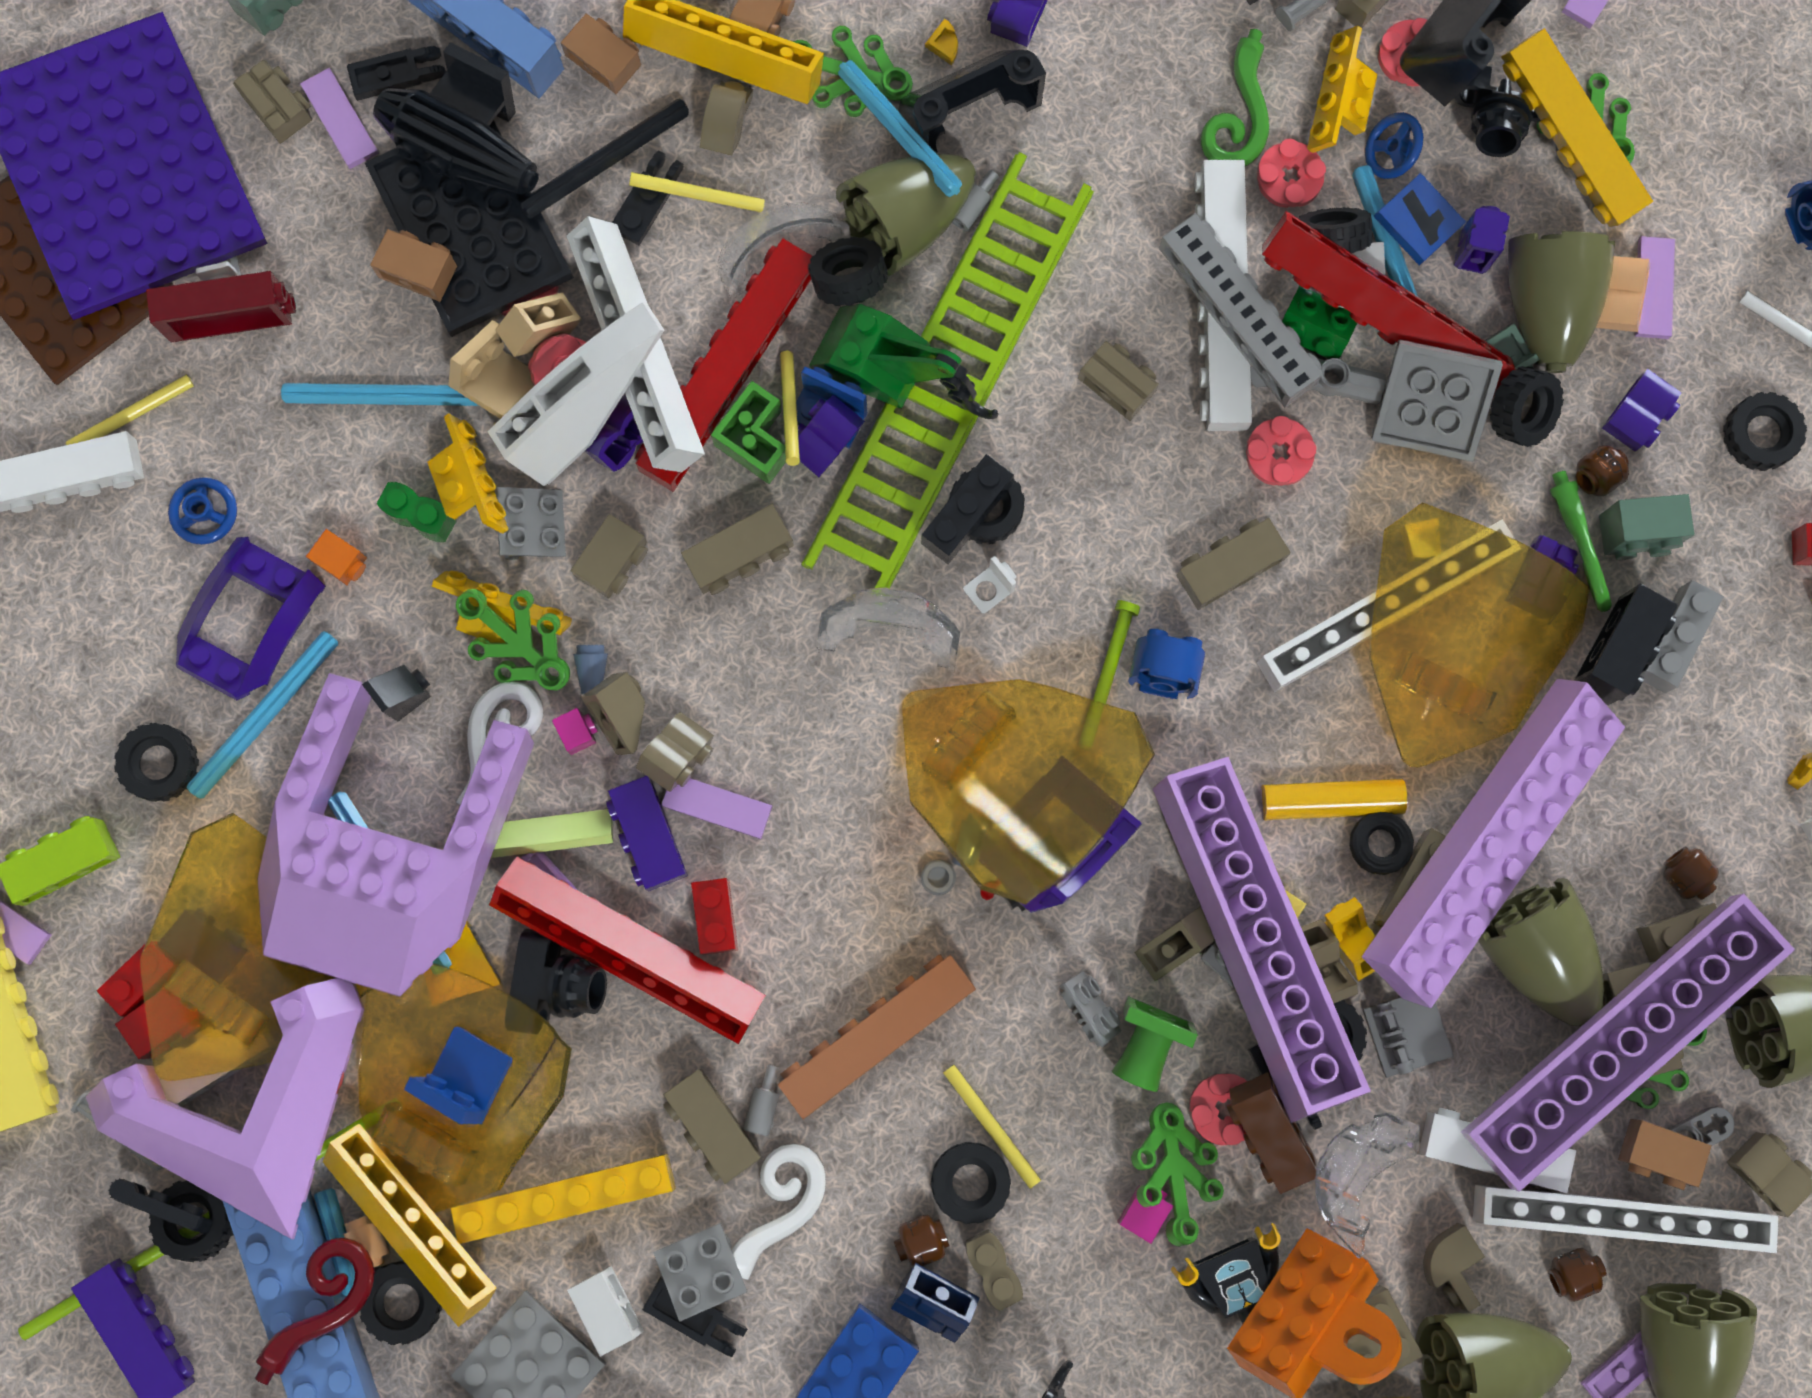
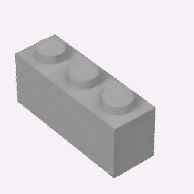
(1677, 648)

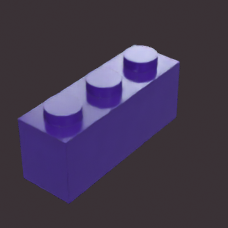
(646, 834)

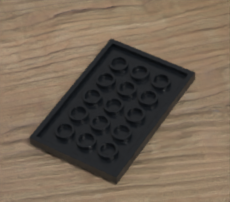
(495, 246)

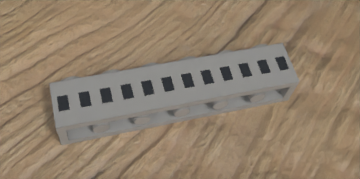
(1241, 310)

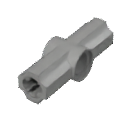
(1353, 382)

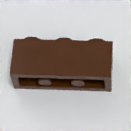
(1268, 1130)

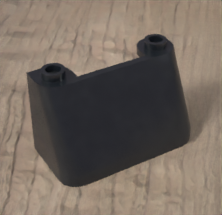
(1452, 47)
(1010, 73)

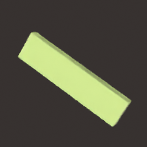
(554, 833)

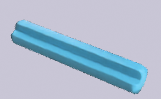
(334, 1227)

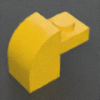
(1351, 929)

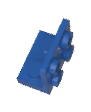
(819, 384)
(463, 1078)

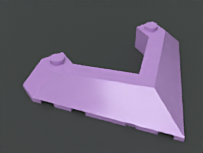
(272, 1160)

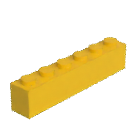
(725, 46)
(1576, 129)
(563, 1198)
(409, 1224)

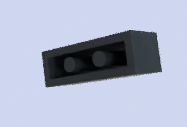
(967, 509)

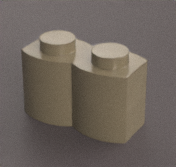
(675, 752)
(1773, 1173)
(998, 1278)

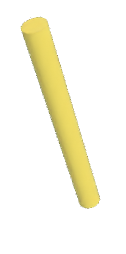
(696, 192)
(789, 408)
(135, 410)
(992, 1126)

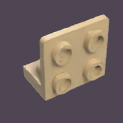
(488, 373)

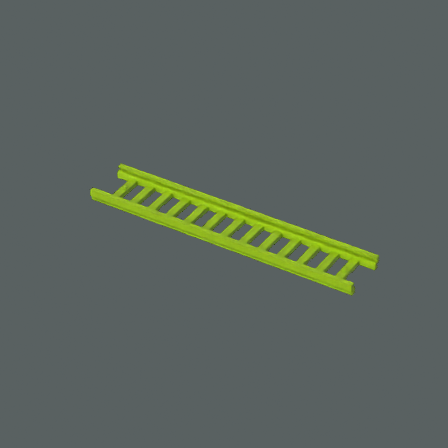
(995, 359)

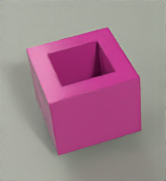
(575, 730)

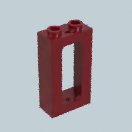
(220, 306)

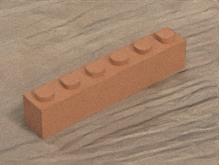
(875, 1037)

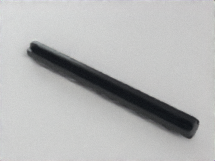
(603, 158)

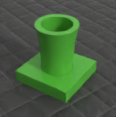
(1150, 1043)

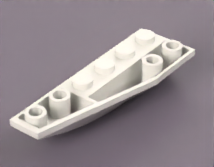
(576, 398)

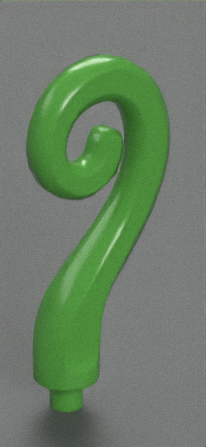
(1246, 64)
(1575, 521)

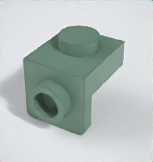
(1512, 344)

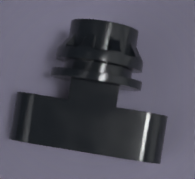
(1497, 116)
(553, 981)

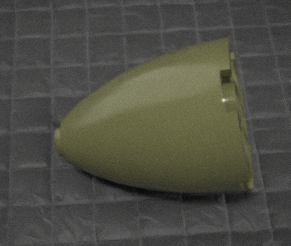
(903, 206)
(1559, 292)
(1548, 951)
(1782, 1054)
(1699, 1345)
(1488, 1357)

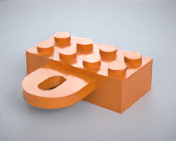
(1310, 1317)

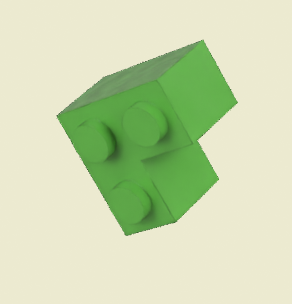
(745, 436)

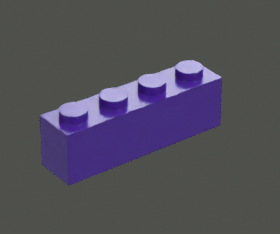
(133, 1332)

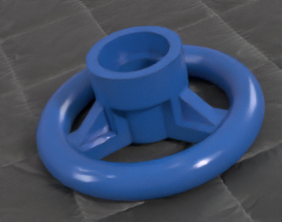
(1400, 146)
(191, 504)

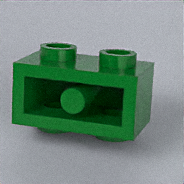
(1318, 324)

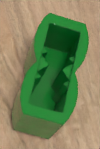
(410, 510)

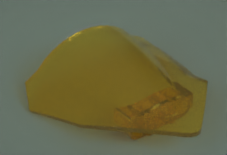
(1465, 631)
(1019, 777)
(206, 963)
(405, 1039)

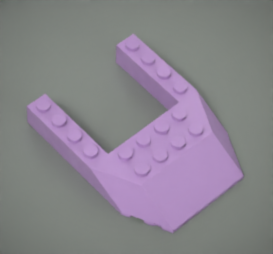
(362, 898)

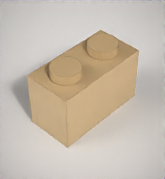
(536, 320)

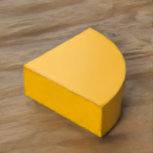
(944, 42)
(1801, 770)

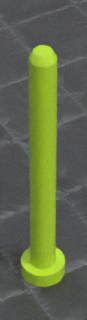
(1126, 611)

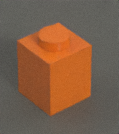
(337, 557)

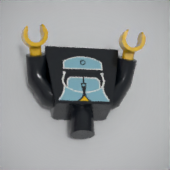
(1233, 1277)

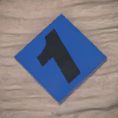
(1419, 219)

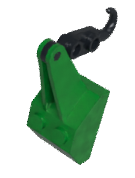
(889, 359)

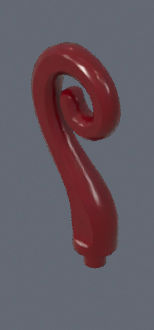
(286, 1342)

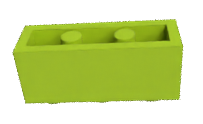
(57, 860)

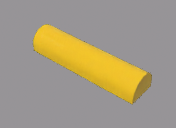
(1333, 799)

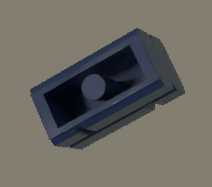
(935, 1302)

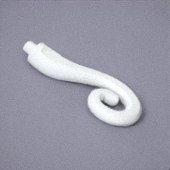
(484, 707)
(756, 1241)

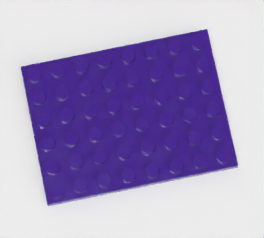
(120, 166)

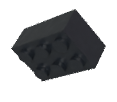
(1627, 643)

